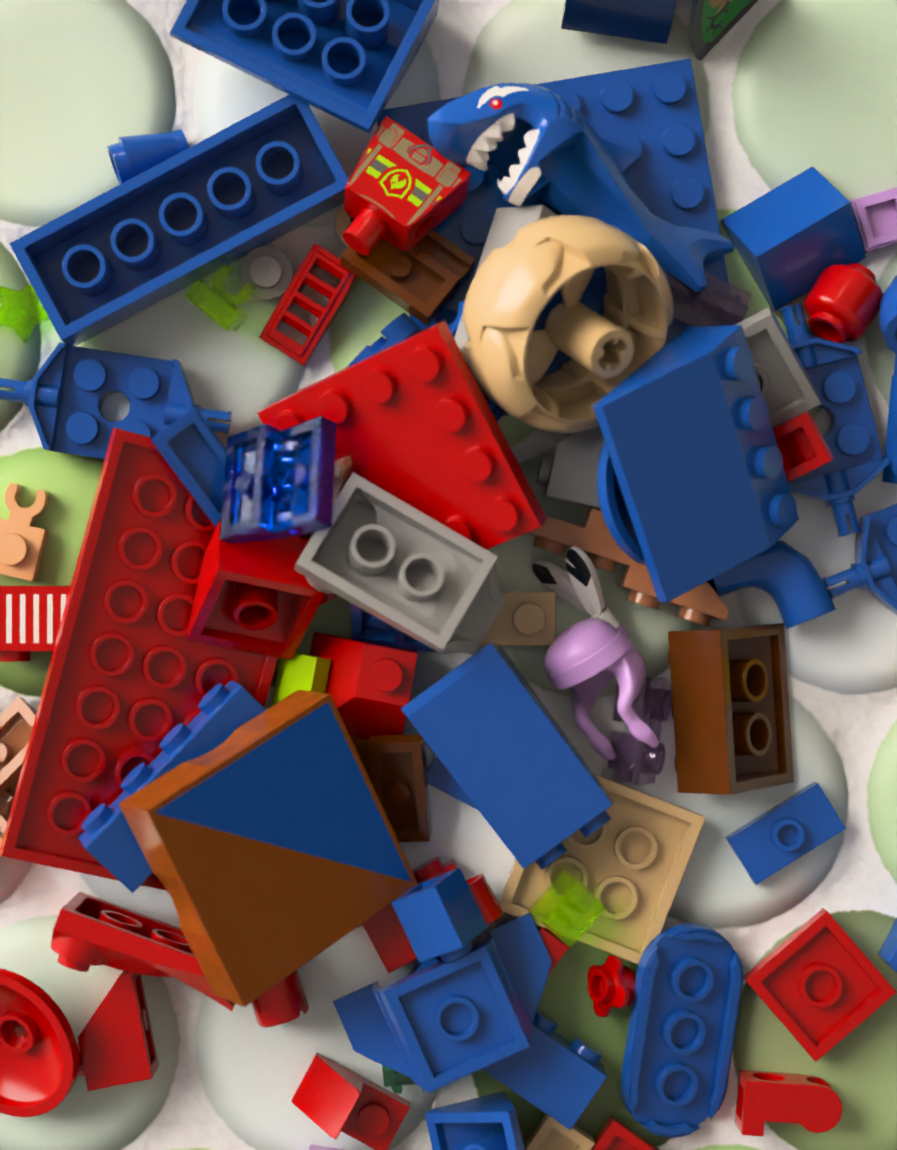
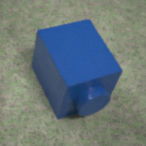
(440, 917)

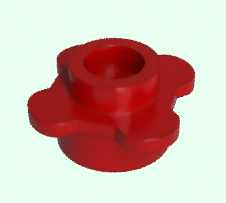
(610, 986)

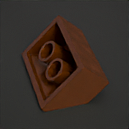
(730, 708)

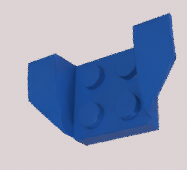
(453, 1012)

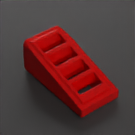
(304, 276)

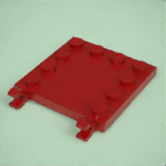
(423, 436)

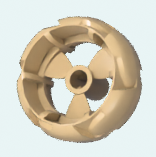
(603, 349)

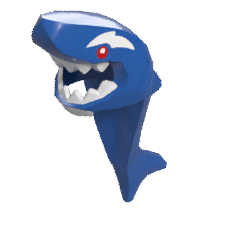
(550, 152)

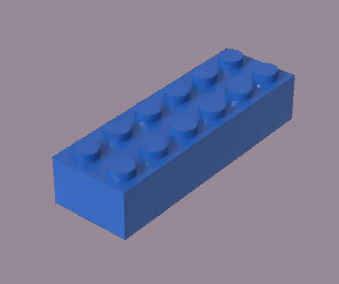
(182, 220)

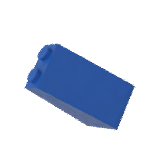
(510, 756)

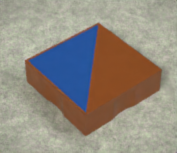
(270, 845)

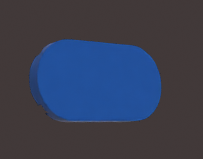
(681, 1030)

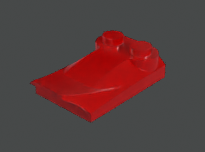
(110, 935)

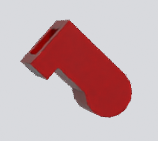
(784, 1099)

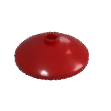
(35, 1049)

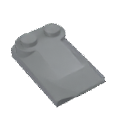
(404, 569)

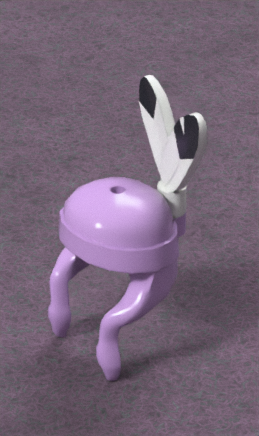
(593, 651)

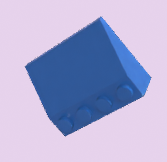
(321, 51)
(697, 459)

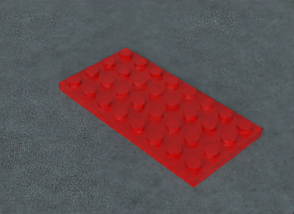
(121, 657)

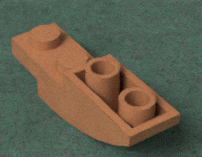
(597, 542)

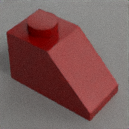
(118, 1038)

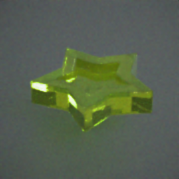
(21, 310)

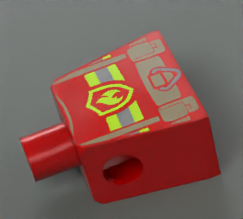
(400, 190)

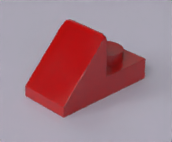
(349, 1104)

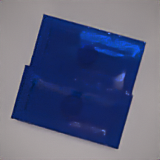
(279, 481)

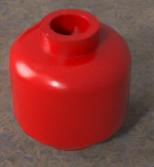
(843, 303)

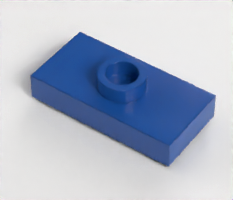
(785, 833)

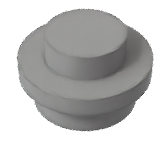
(268, 271)

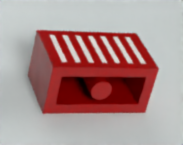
(29, 620)

